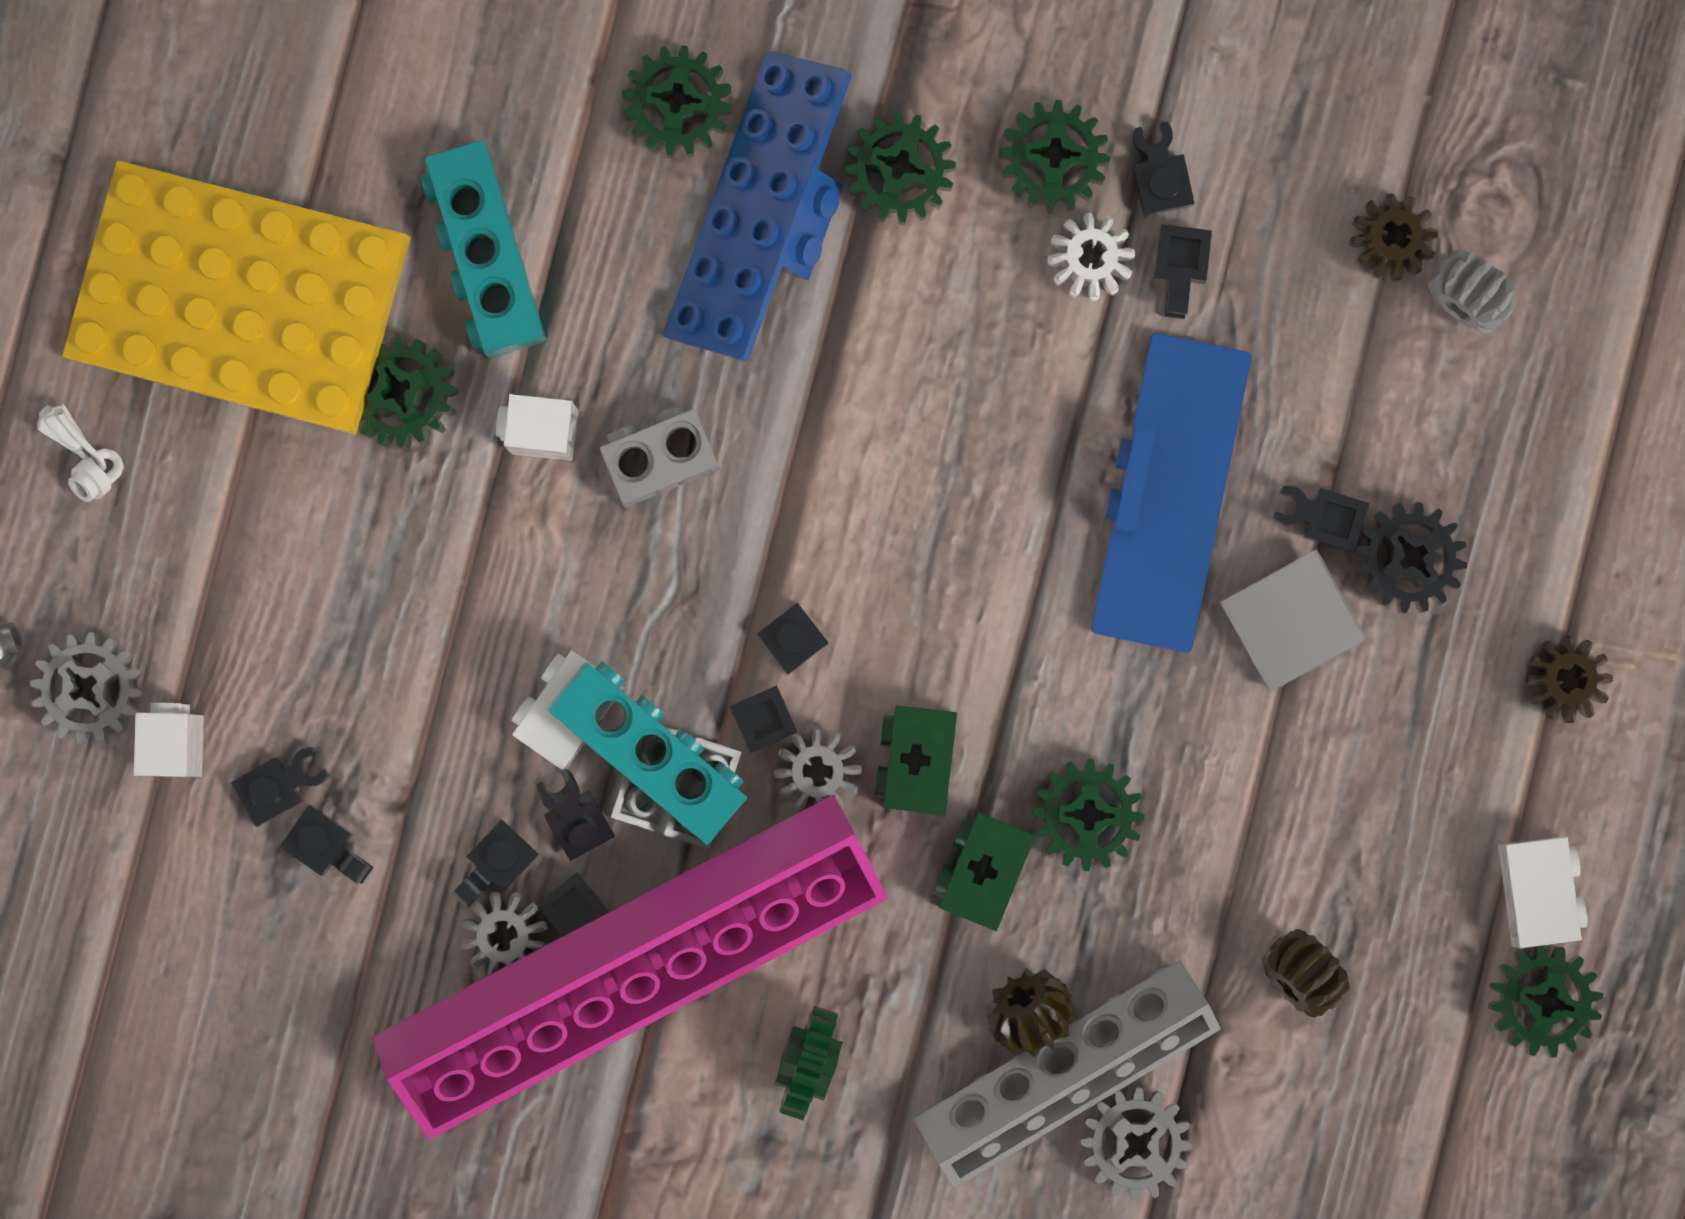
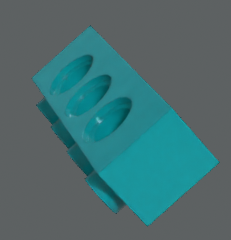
(473, 170)
(700, 814)

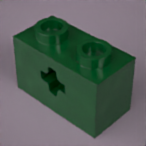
(936, 735)
(1008, 852)

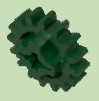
(654, 98)
(1030, 156)
(877, 159)
(422, 386)
(1088, 839)
(1540, 1025)
(808, 1063)

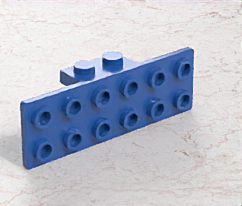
(765, 208)
(1170, 492)

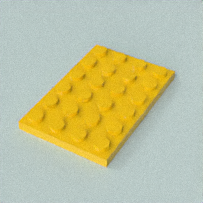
(236, 297)

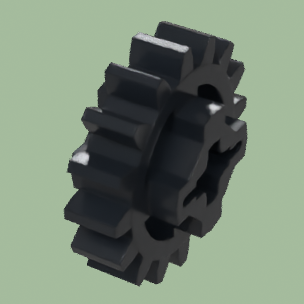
(1426, 576)

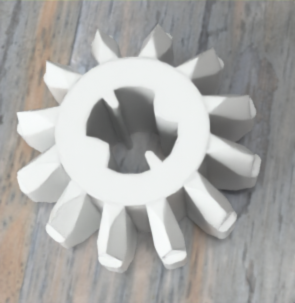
(1074, 251)

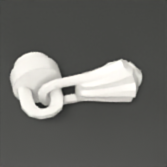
(88, 475)

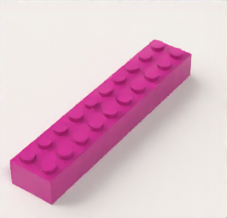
(628, 968)

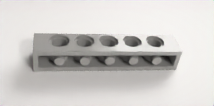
(1058, 1097)

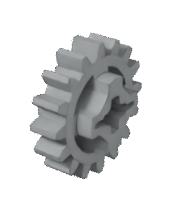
(68, 701)
(1119, 1161)

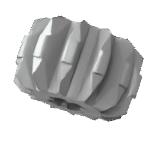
(1473, 291)
(829, 758)
(490, 924)

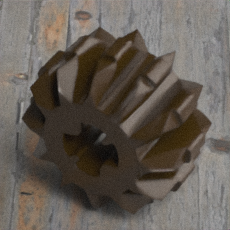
(1393, 219)
(1562, 661)
(1306, 973)
(1030, 1012)

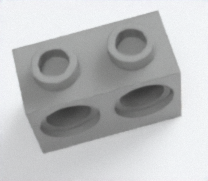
(664, 469)

